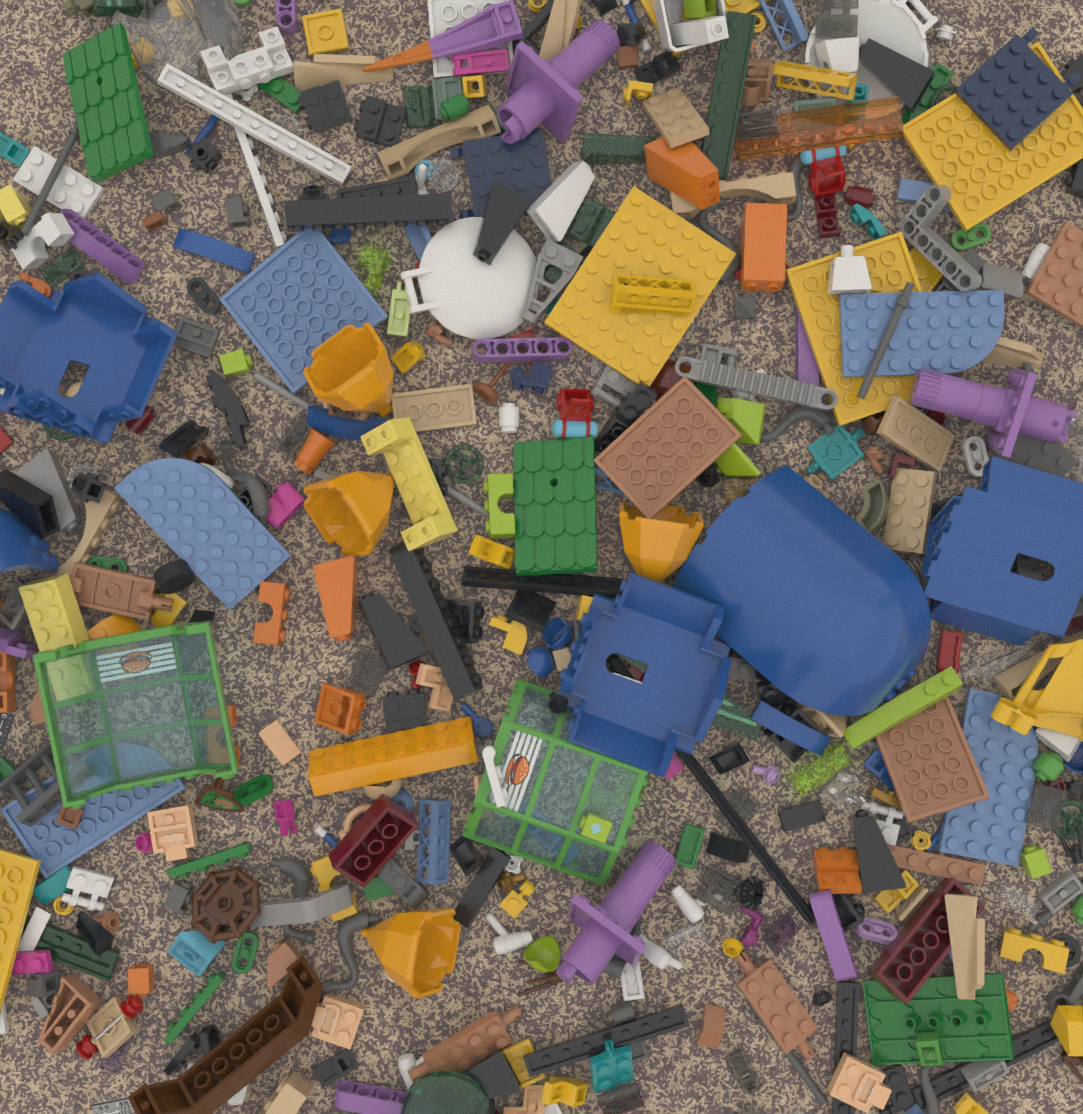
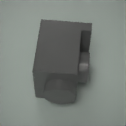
(237, 212)
(179, 896)
(43, 984)

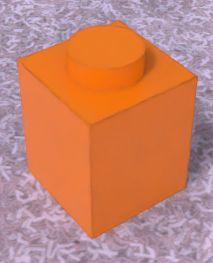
(141, 979)

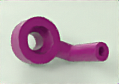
(750, 935)

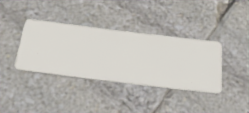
(34, 930)

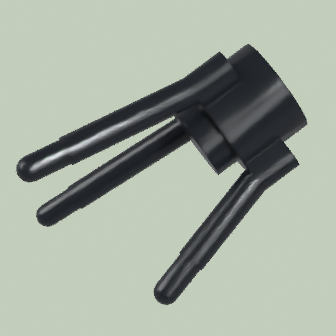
(1076, 850)

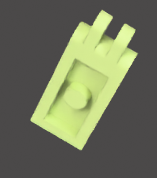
(399, 313)

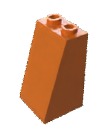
(683, 172)
(763, 246)
(338, 594)

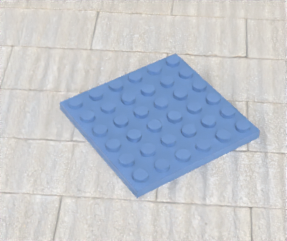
(299, 303)

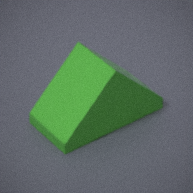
(929, 1048)

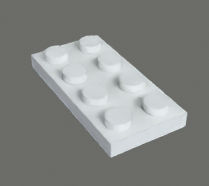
(70, 189)

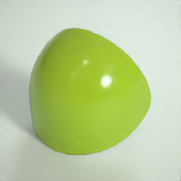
(543, 954)

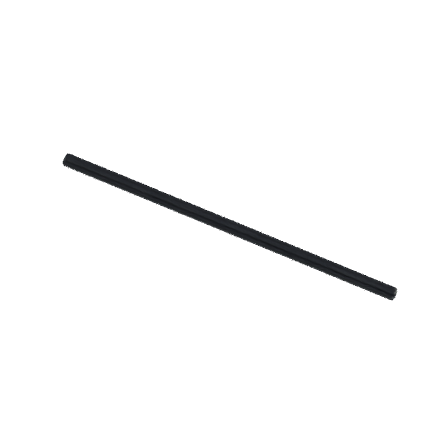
(735, 820)

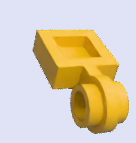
(514, 901)

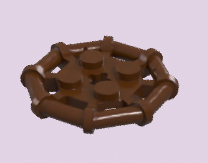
(236, 906)

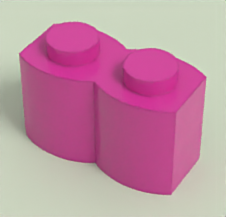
(284, 504)

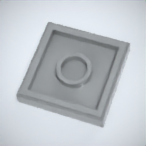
(1001, 278)

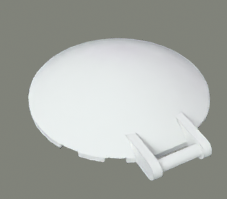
(888, 24)
(468, 293)

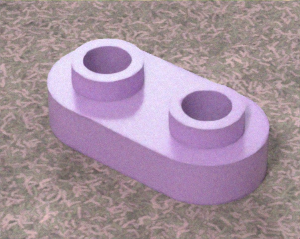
(875, 931)

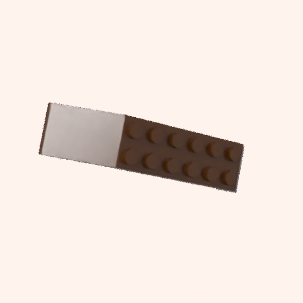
(241, 1054)

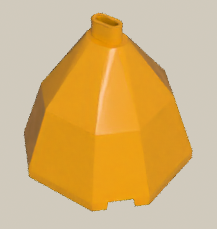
(353, 371)
(351, 509)
(660, 543)
(417, 948)

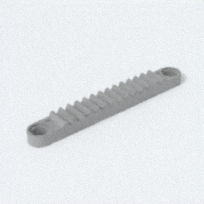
(756, 383)

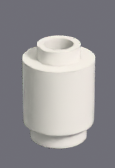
(508, 418)

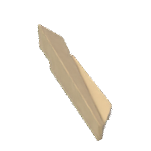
(333, 67)
(1014, 354)
(967, 943)

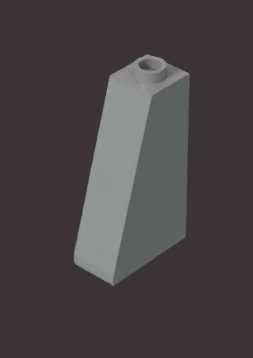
(47, 475)

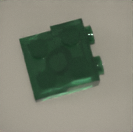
(590, 222)

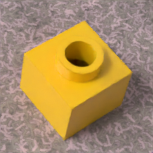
(468, 88)

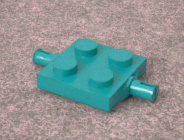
(835, 452)
(611, 1067)

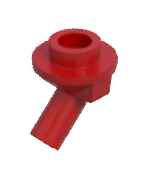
(414, 669)

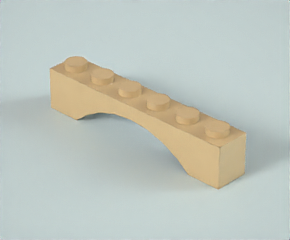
(405, 155)
(772, 188)
(97, 520)
(1011, 680)

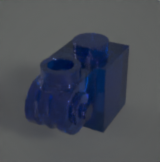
(537, 379)

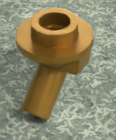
(506, 881)

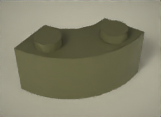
(875, 507)

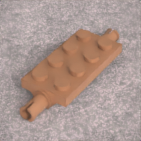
(116, 591)
(776, 1005)
(468, 1045)

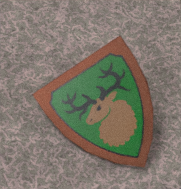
(218, 798)

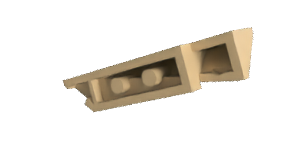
(560, 28)

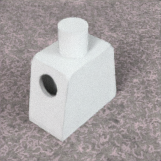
(839, 54)
(848, 273)
(1060, 743)

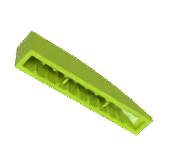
(903, 707)

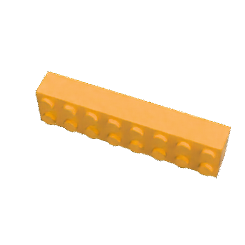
(392, 756)

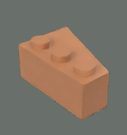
(69, 1013)

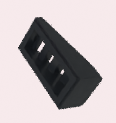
(94, 934)

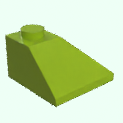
(745, 417)
(736, 464)

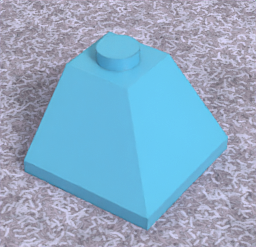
(194, 951)

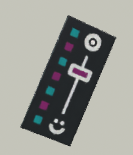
(6, 722)

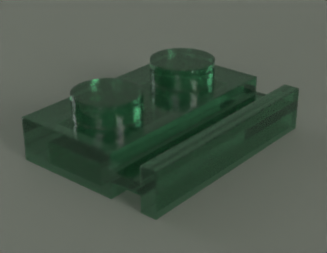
(419, 106)

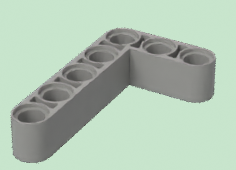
(935, 242)
(303, 909)

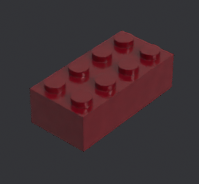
(373, 840)

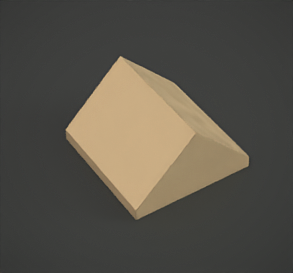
(827, 723)

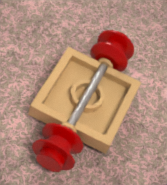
(110, 1027)

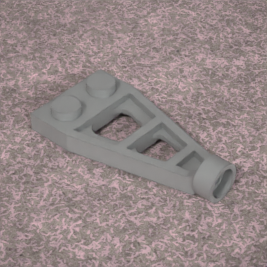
(561, 258)

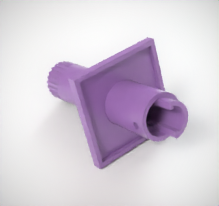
(548, 90)
(1004, 409)
(609, 925)

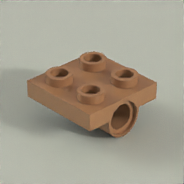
(757, 81)

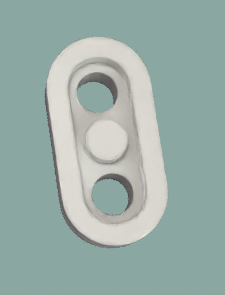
(972, 457)

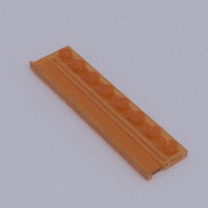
(828, 128)

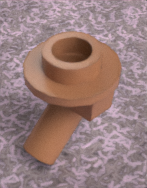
(435, 330)
(873, 454)
(108, 921)

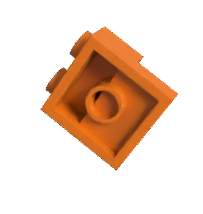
(340, 709)
(837, 870)

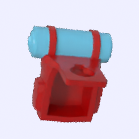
(826, 169)
(575, 414)

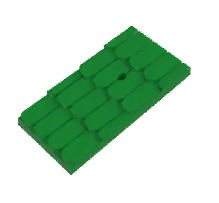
(107, 104)
(555, 506)
(965, 1027)

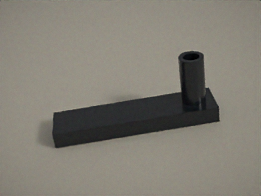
(533, 27)

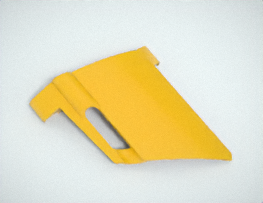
(1056, 706)

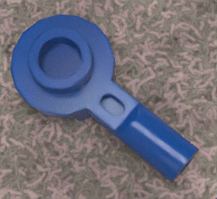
(339, 236)
(483, 726)

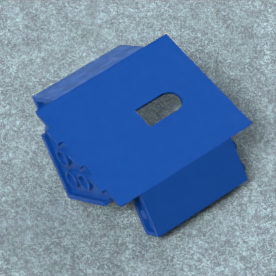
(84, 324)
(976, 544)
(680, 685)

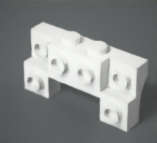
(249, 67)

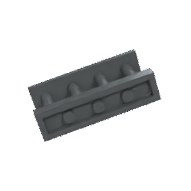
(47, 798)

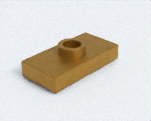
(888, 797)

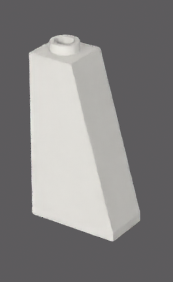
(698, 30)
(560, 202)

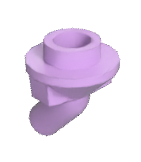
(771, 773)

